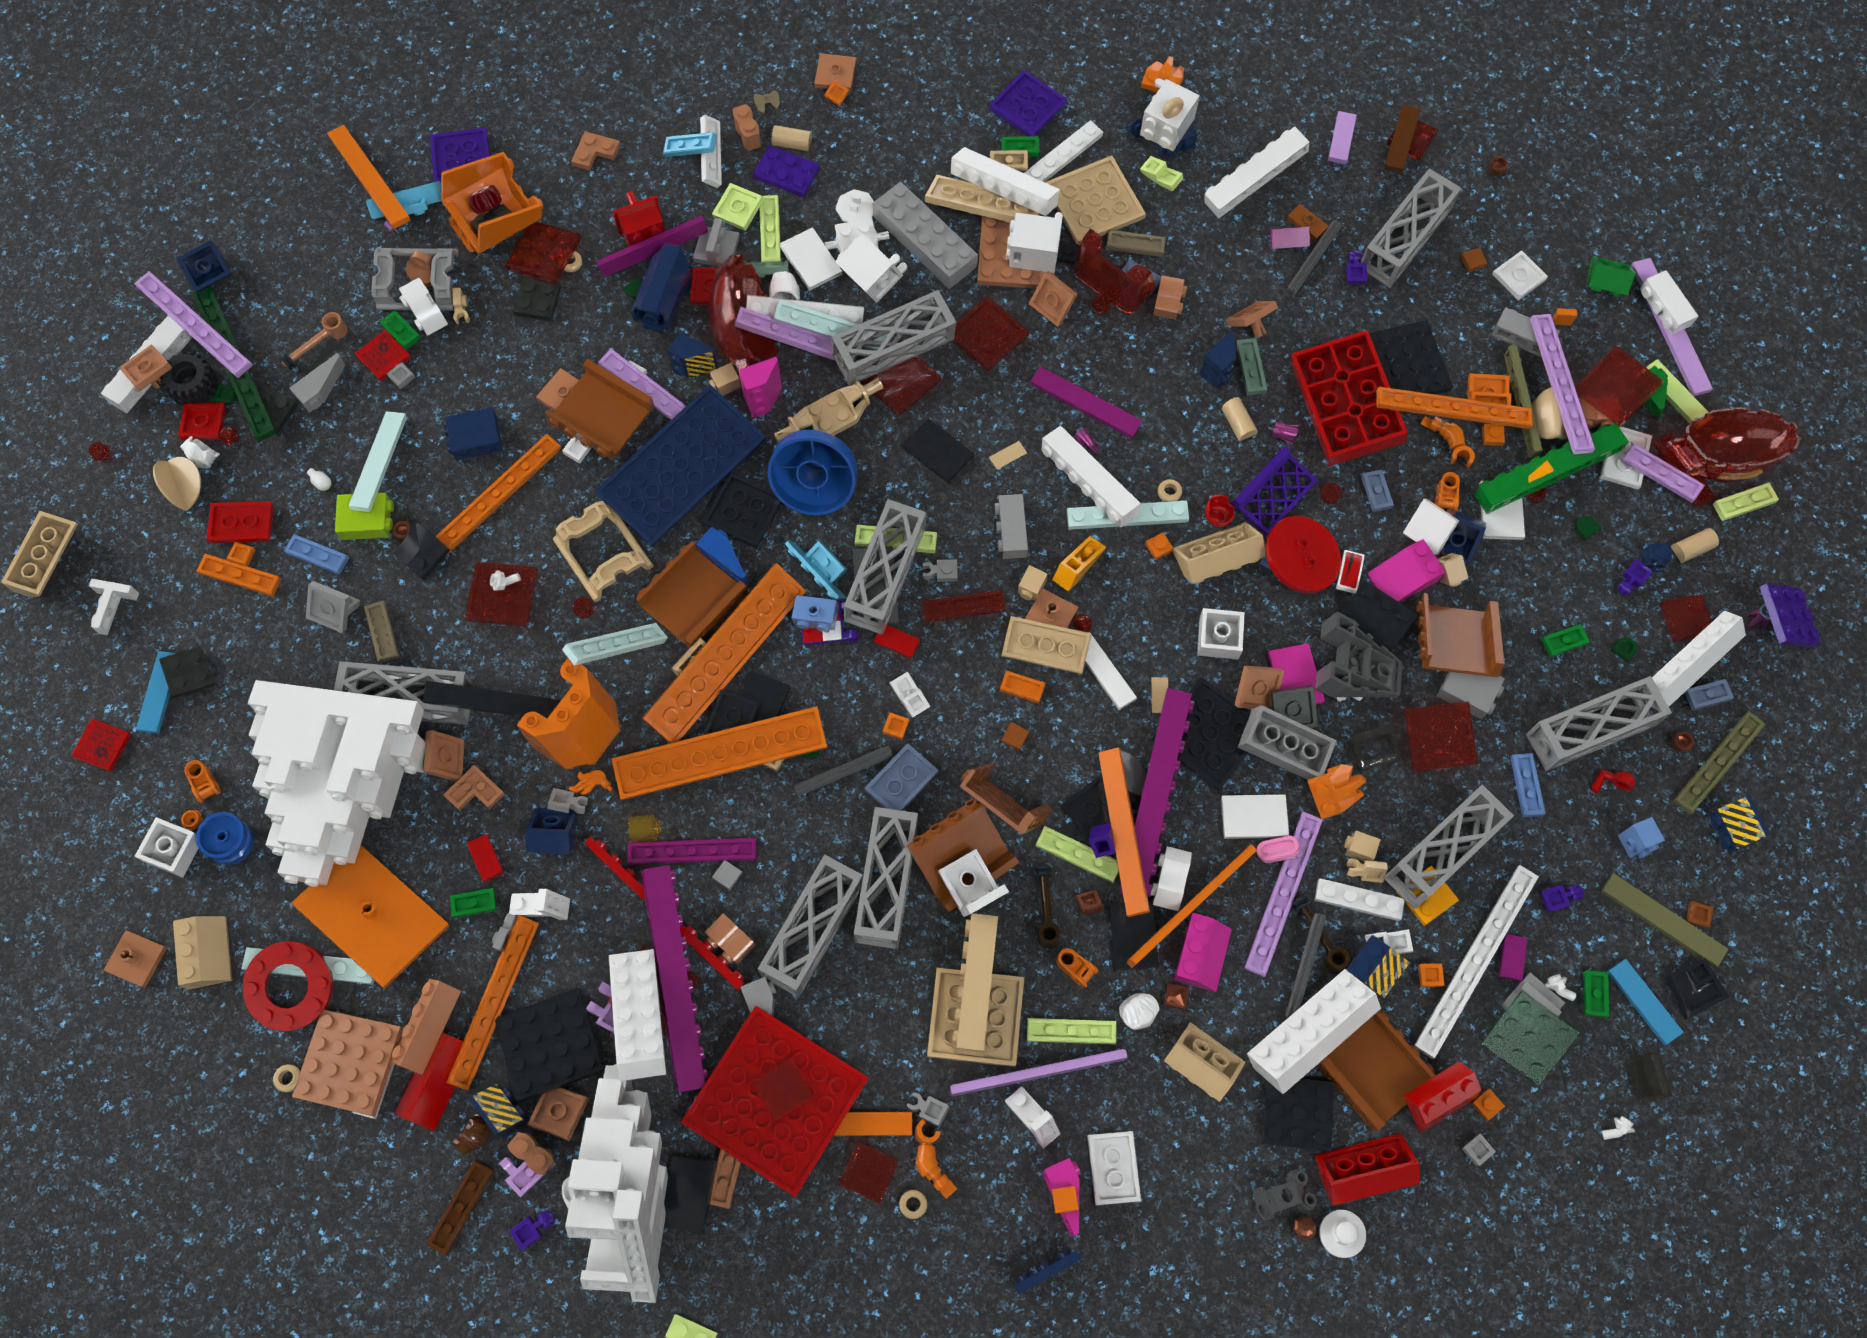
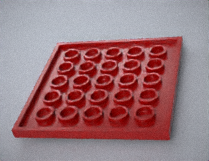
(738, 1121)

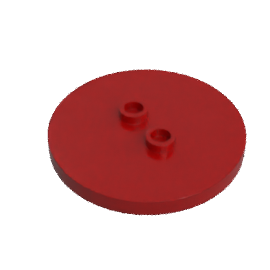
(1303, 554)

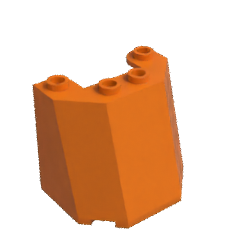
(464, 180)
(579, 725)

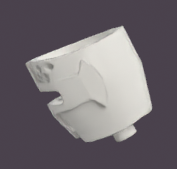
(784, 286)

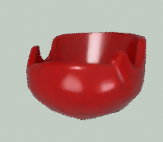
(1219, 511)

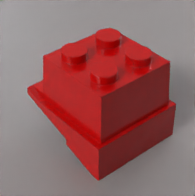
(638, 220)

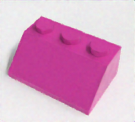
(761, 386)
(1202, 952)

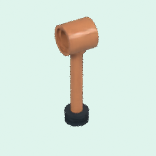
(335, 332)

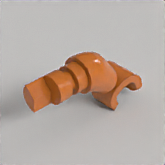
(1453, 435)
(927, 1163)

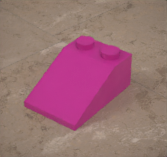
(1407, 572)
(1060, 1176)

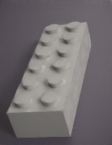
(925, 235)

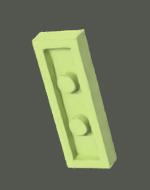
(1745, 501)

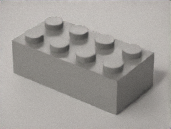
(1286, 743)

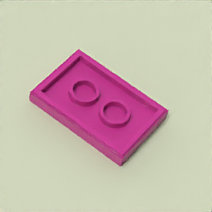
(1297, 667)

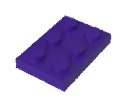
(786, 171)

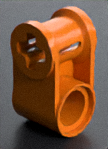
(1448, 496)
(204, 783)
(1077, 968)

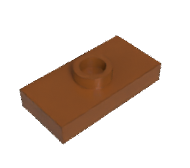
(1304, 218)

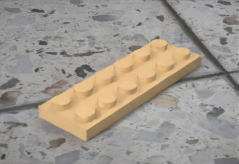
(973, 199)

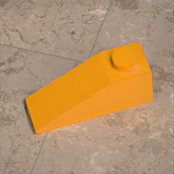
(1078, 563)

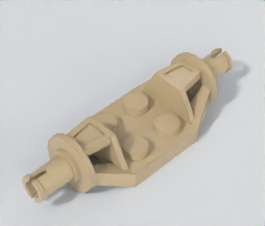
(834, 411)

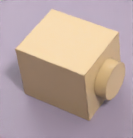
(725, 379)
(1454, 568)
(1032, 583)
(1361, 846)

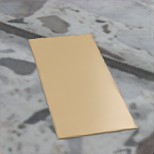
(1008, 455)
(1159, 688)

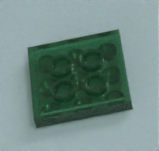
(1530, 1037)

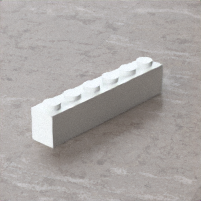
(1256, 172)
(1005, 181)
(169, 341)
(1090, 476)
(1698, 656)

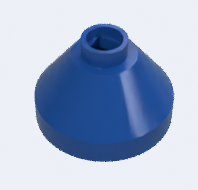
(812, 472)

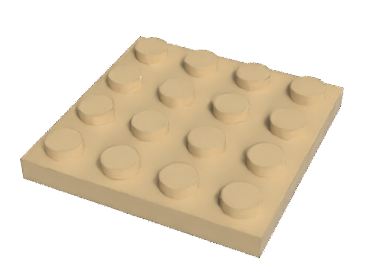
(1096, 199)
(1002, 1019)

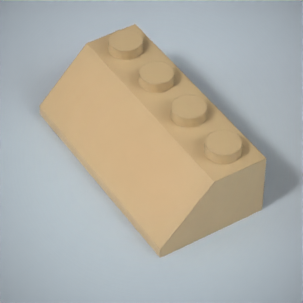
(1220, 552)
(38, 554)

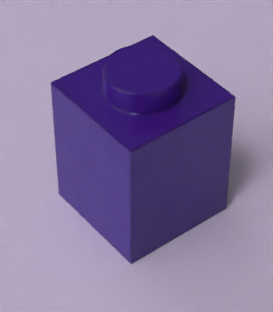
(1102, 840)

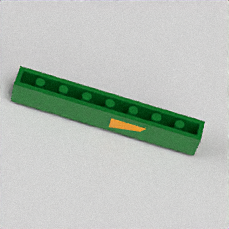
(1547, 469)

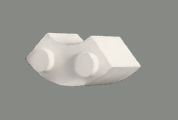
(423, 307)
(1172, 878)

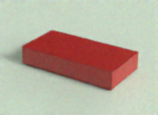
(897, 641)
(485, 858)

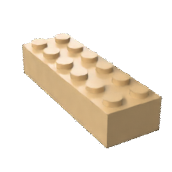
(977, 983)

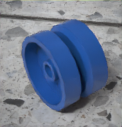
(225, 838)

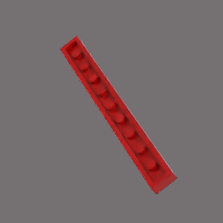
(703, 949)

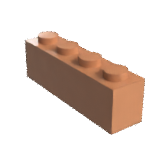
(425, 1026)

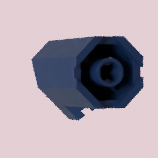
(662, 289)

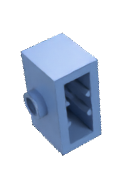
(815, 613)
(1641, 838)

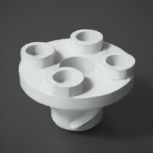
(1342, 1233)

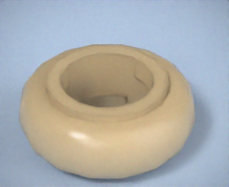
(1173, 107)
(576, 265)
(1171, 484)
(277, 1079)
(903, 1202)

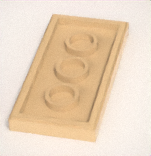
(1046, 645)

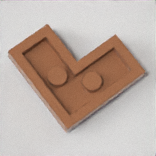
(592, 146)
(474, 784)

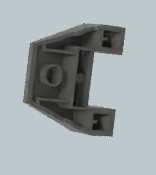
(1360, 664)

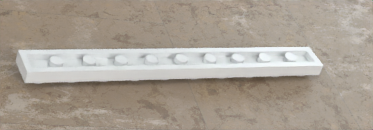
(1475, 962)

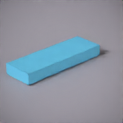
(690, 144)

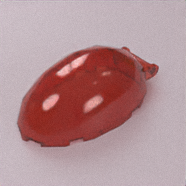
(727, 294)
(1735, 444)

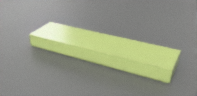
(770, 229)
(1680, 397)
(865, 533)
(1077, 854)
(1071, 1031)

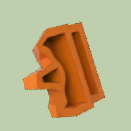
(1164, 72)
(1489, 388)
(1336, 790)

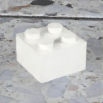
(1220, 633)
(168, 847)

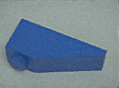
(718, 550)

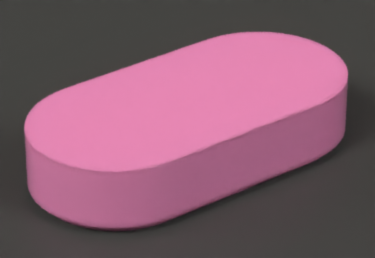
(1278, 849)

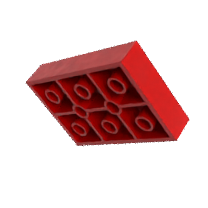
(1341, 398)

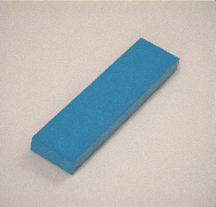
(155, 699)
(1645, 1002)

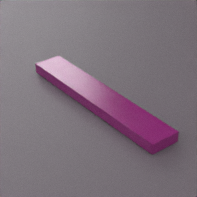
(650, 246)
(1086, 402)
(691, 851)

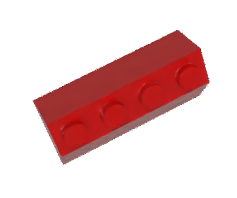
(1368, 1169)

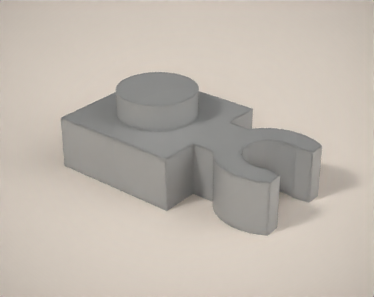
(944, 570)
(564, 801)
(500, 938)
(931, 1109)

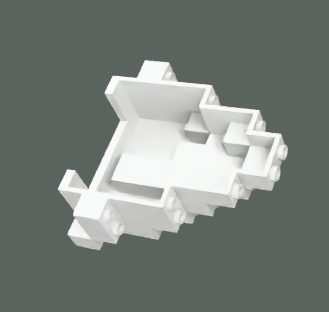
(327, 769)
(619, 1192)

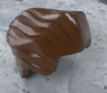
(473, 1135)

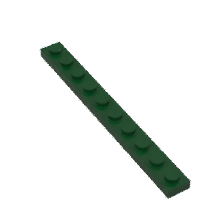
(244, 385)

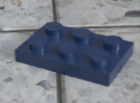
(1046, 1270)

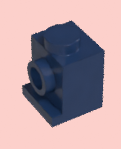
(1656, 556)

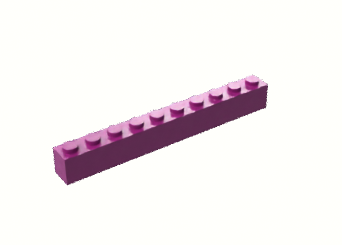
(1159, 780)
(673, 978)

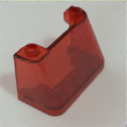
(1123, 289)

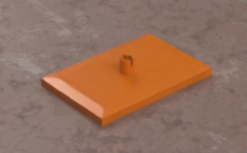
(376, 940)

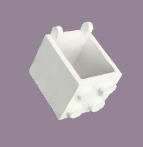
(1163, 130)
(1034, 242)
(870, 267)

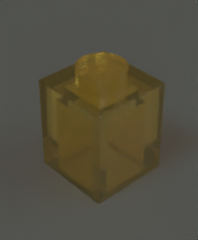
(644, 828)

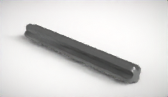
(1314, 257)
(843, 771)
(1306, 964)

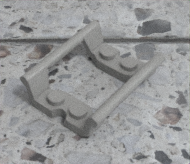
(384, 279)

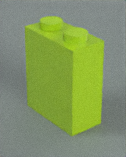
(361, 524)

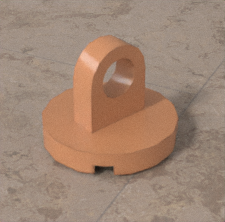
(419, 267)

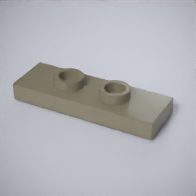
(1136, 243)
(381, 632)

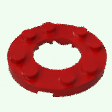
(317, 996)

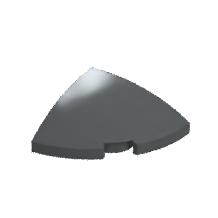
(1134, 774)

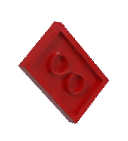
(240, 522)

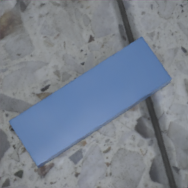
(316, 554)
(1527, 785)

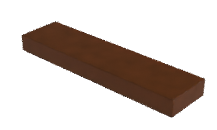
(1402, 138)
(460, 1207)

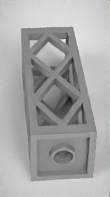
(1440, 198)
(895, 353)
(907, 520)
(401, 678)
(1546, 741)
(1485, 810)
(807, 900)
(876, 935)

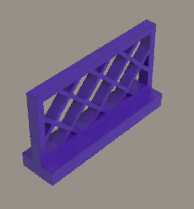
(1265, 476)

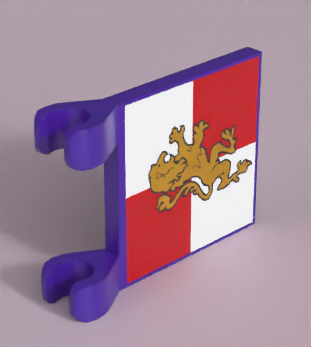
(814, 636)

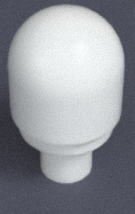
(319, 479)

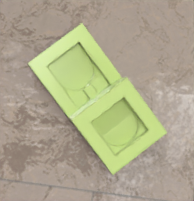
(1159, 173)

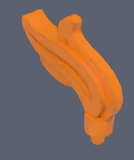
(589, 781)

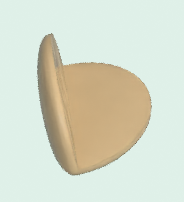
(1548, 416)
(178, 481)

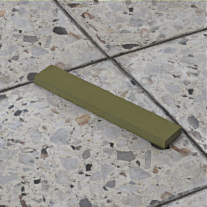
(1522, 399)
(1719, 762)
(1664, 920)

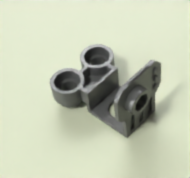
(1271, 1201)

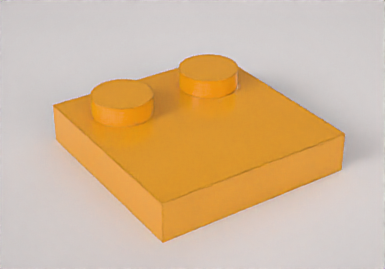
(1434, 905)

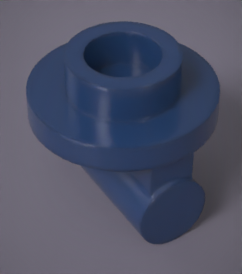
(1135, 127)

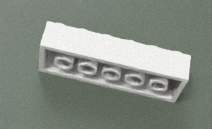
(636, 1015)
(1314, 1031)

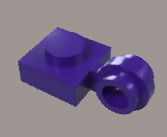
(1356, 271)
(1636, 574)
(1557, 898)
(527, 1231)

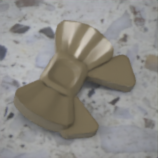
(761, 100)

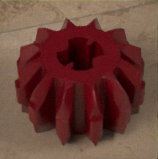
(485, 199)

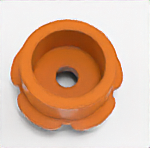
(188, 816)

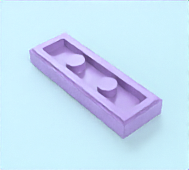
(1342, 137)

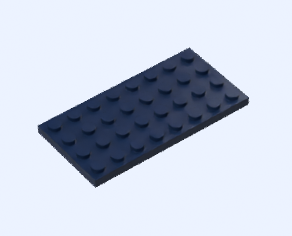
(680, 465)

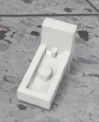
(109, 602)
(540, 904)
(1033, 1116)

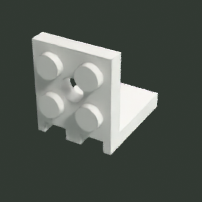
(978, 894)

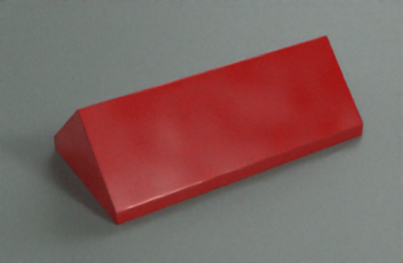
(429, 1093)

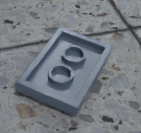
(901, 779)

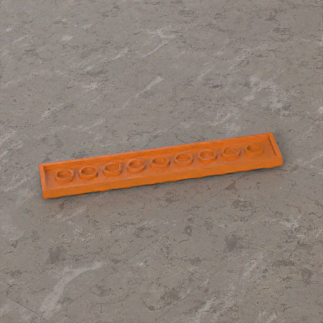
(723, 655)
(719, 753)

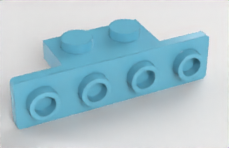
(412, 200)
(822, 565)

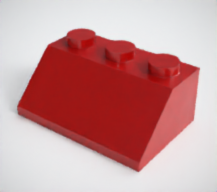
(1442, 1095)

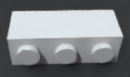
(1668, 302)

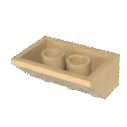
(202, 951)
(1204, 1062)

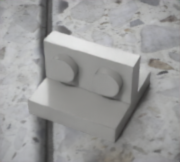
(716, 245)
(329, 606)
(1538, 991)

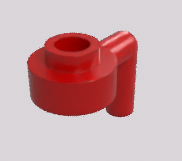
(1622, 780)

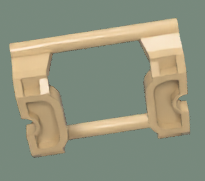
(606, 572)

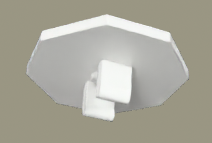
(854, 206)

